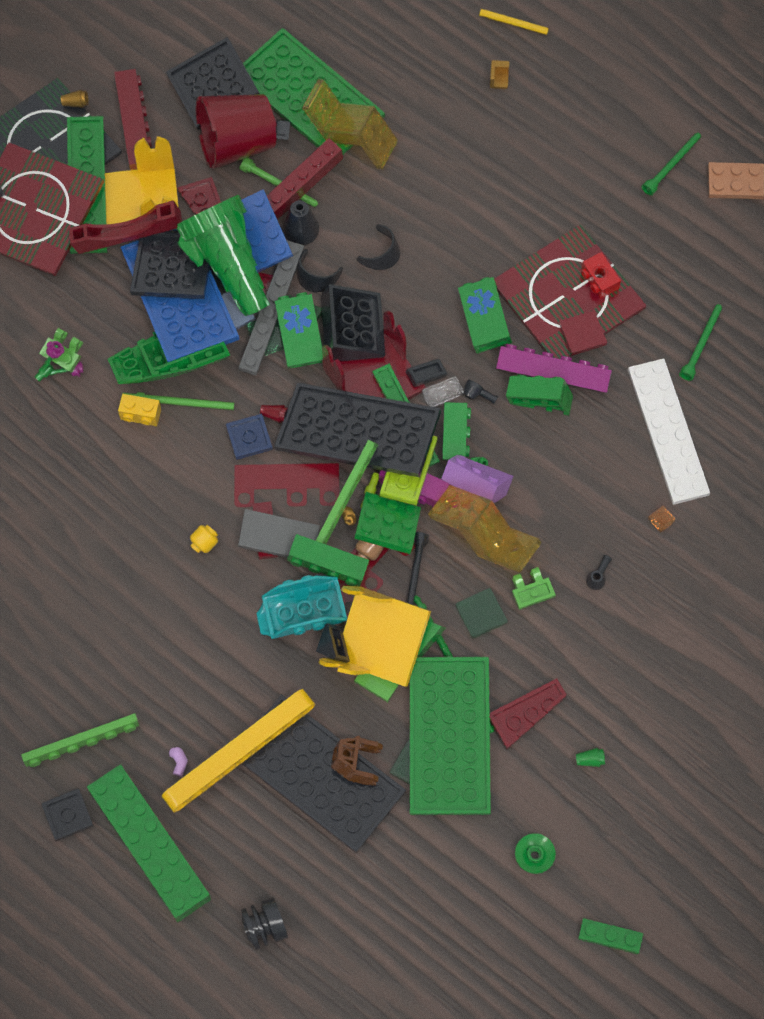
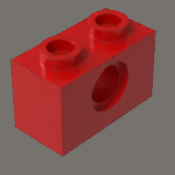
(600, 266)

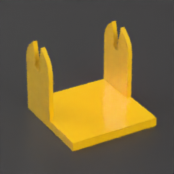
(138, 191)
(381, 636)

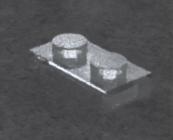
(442, 391)

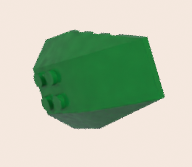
(148, 363)

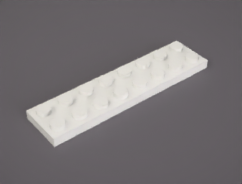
(668, 431)

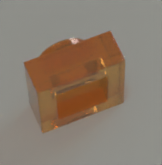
(661, 518)

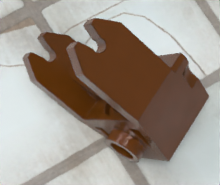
(345, 759)

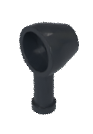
(473, 390)
(598, 584)

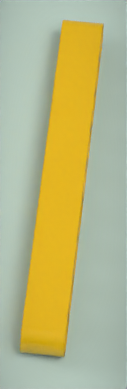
(238, 750)

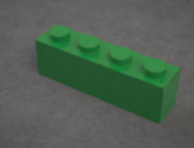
(327, 560)

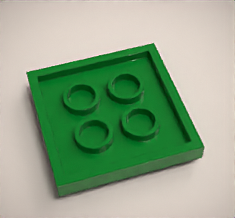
(387, 523)

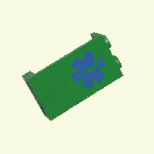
(484, 315)
(299, 330)

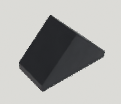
(333, 643)

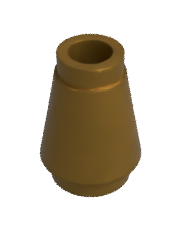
(75, 99)

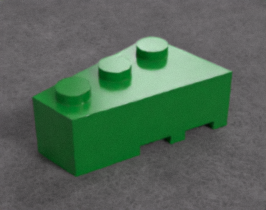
(455, 430)

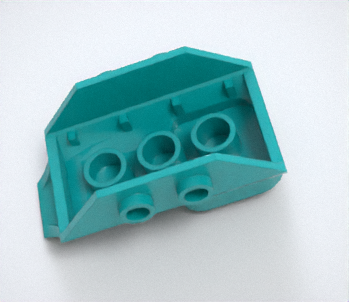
(301, 606)

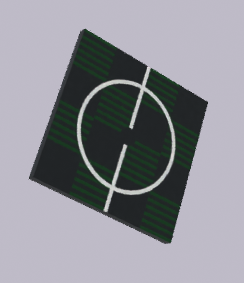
(42, 125)

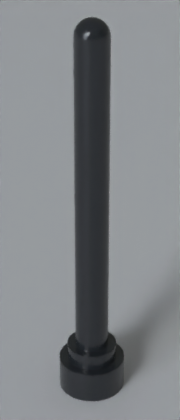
(420, 540)

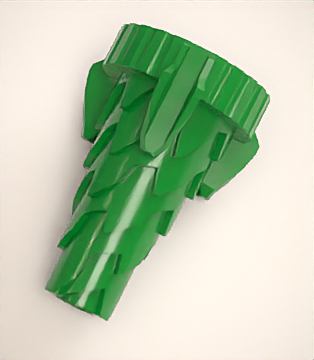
(222, 241)

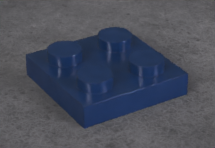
(249, 436)

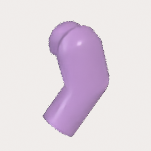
(180, 759)

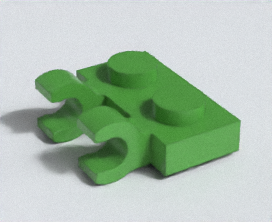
(70, 357)
(533, 593)

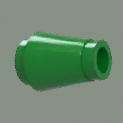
(593, 757)

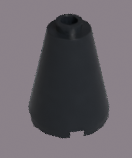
(300, 224)

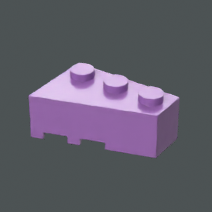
(477, 478)

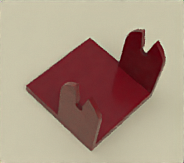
(357, 374)

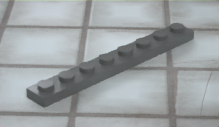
(268, 316)

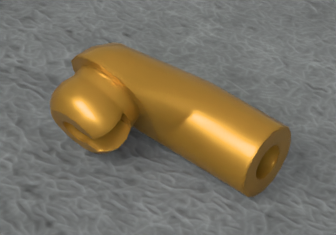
(349, 516)

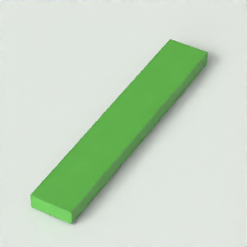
(347, 492)

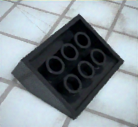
(352, 323)

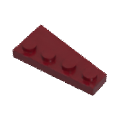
(200, 195)
(523, 713)

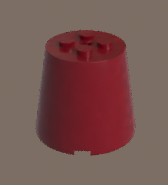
(234, 127)

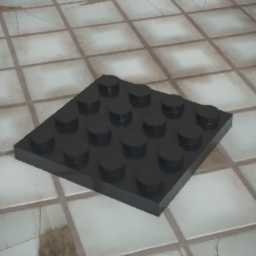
(211, 73)
(166, 270)

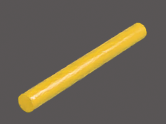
(512, 21)

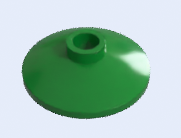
(539, 844)

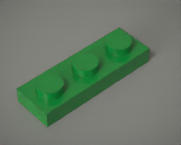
(610, 936)

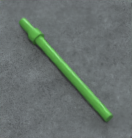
(187, 402)

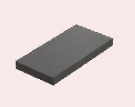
(272, 533)

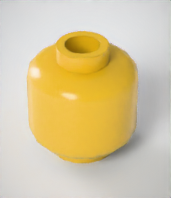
(203, 539)

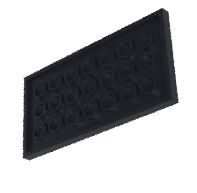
(339, 424)
(301, 771)

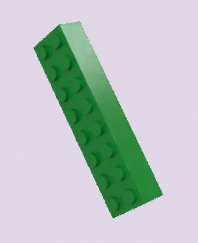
(149, 843)

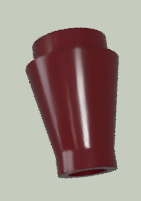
(274, 412)

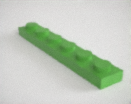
(73, 743)

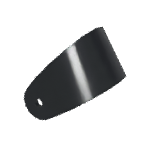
(386, 260)
(312, 282)

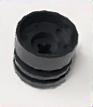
(264, 923)

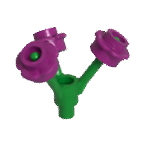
(55, 350)

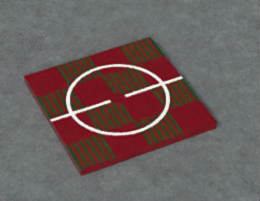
(40, 207)
(551, 289)

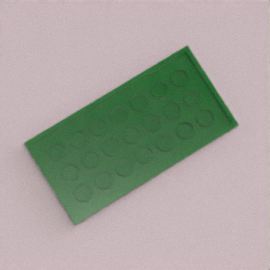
(287, 74)
(450, 736)

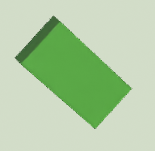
(378, 686)

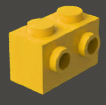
(139, 410)

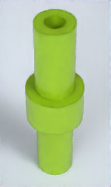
(372, 485)

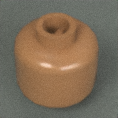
(368, 550)

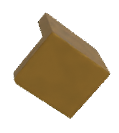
(499, 74)

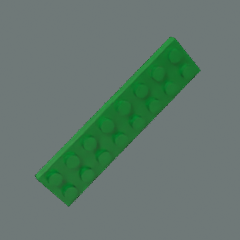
(86, 153)

